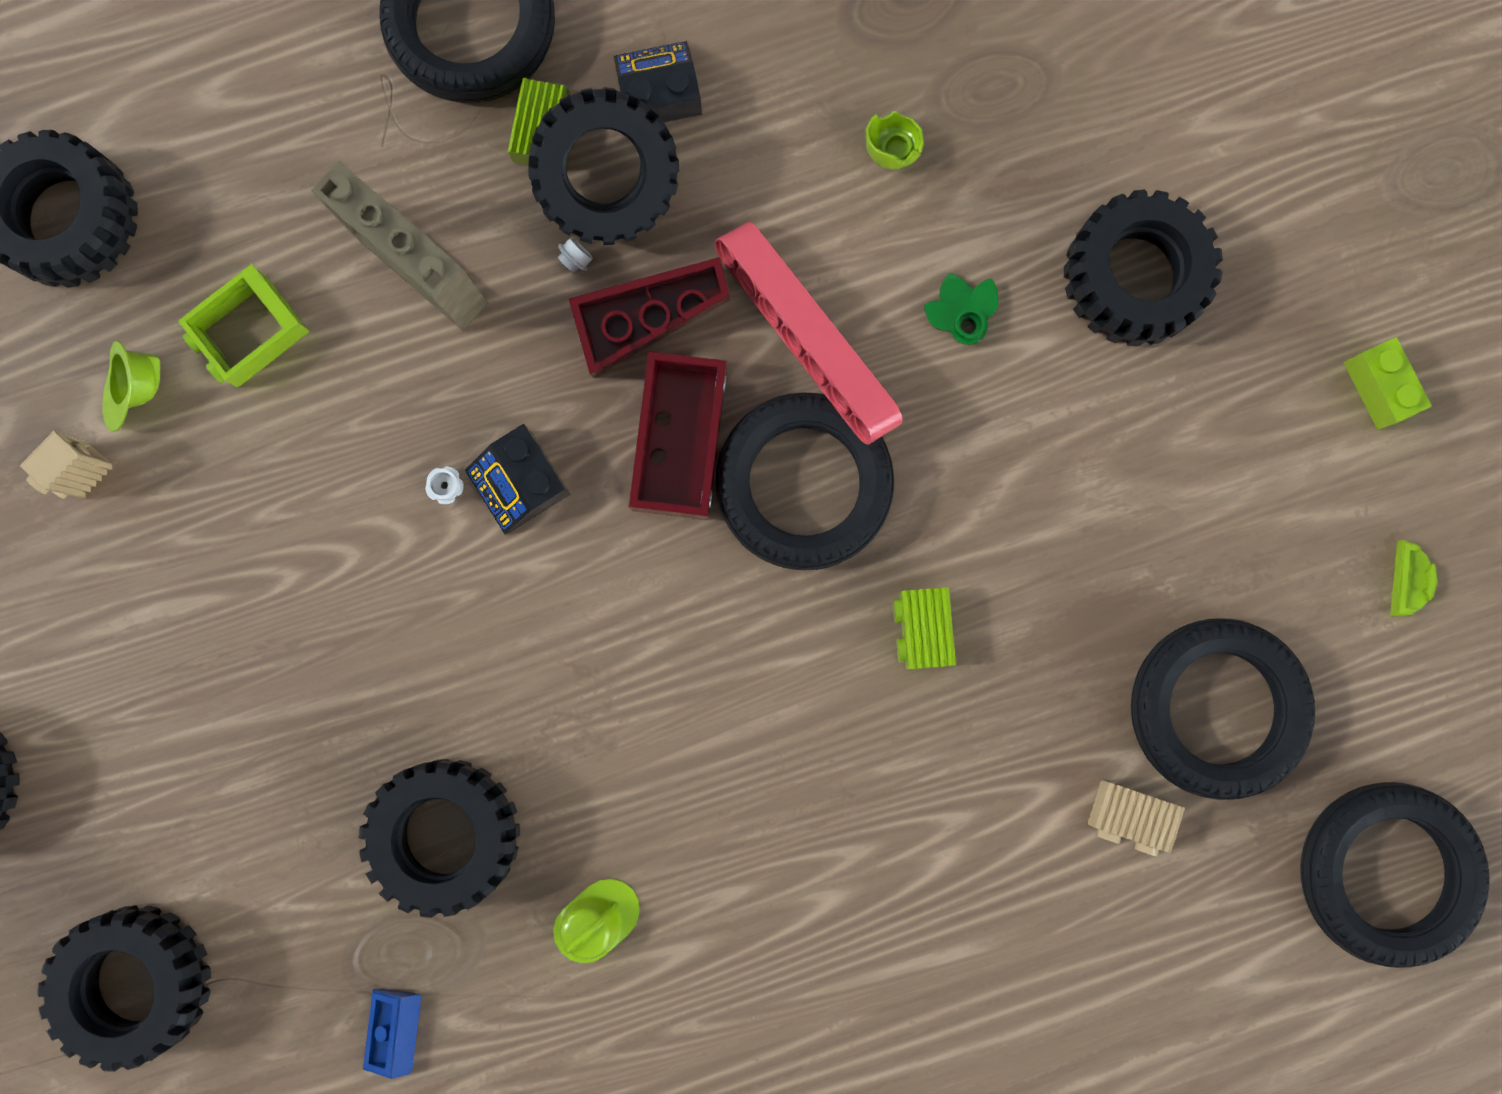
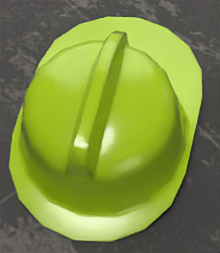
(129, 383)
(596, 921)

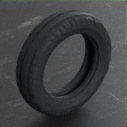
(468, 81)
(765, 539)
(1291, 697)
(1463, 890)

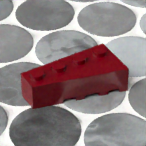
(643, 311)

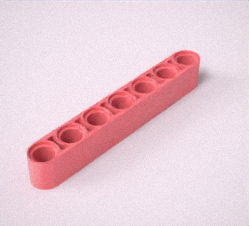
(808, 333)

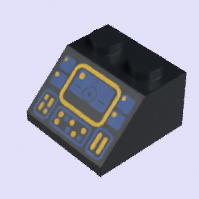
(662, 79)
(516, 479)

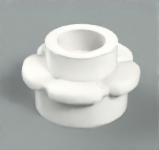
(574, 255)
(437, 477)

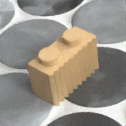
(65, 466)
(1136, 817)

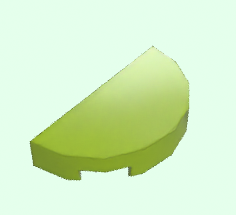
(1413, 579)

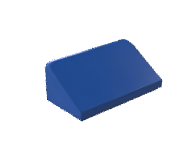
(392, 1033)

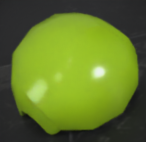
(893, 140)

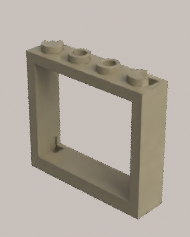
(400, 245)

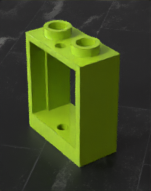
(222, 302)

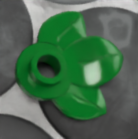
(962, 304)

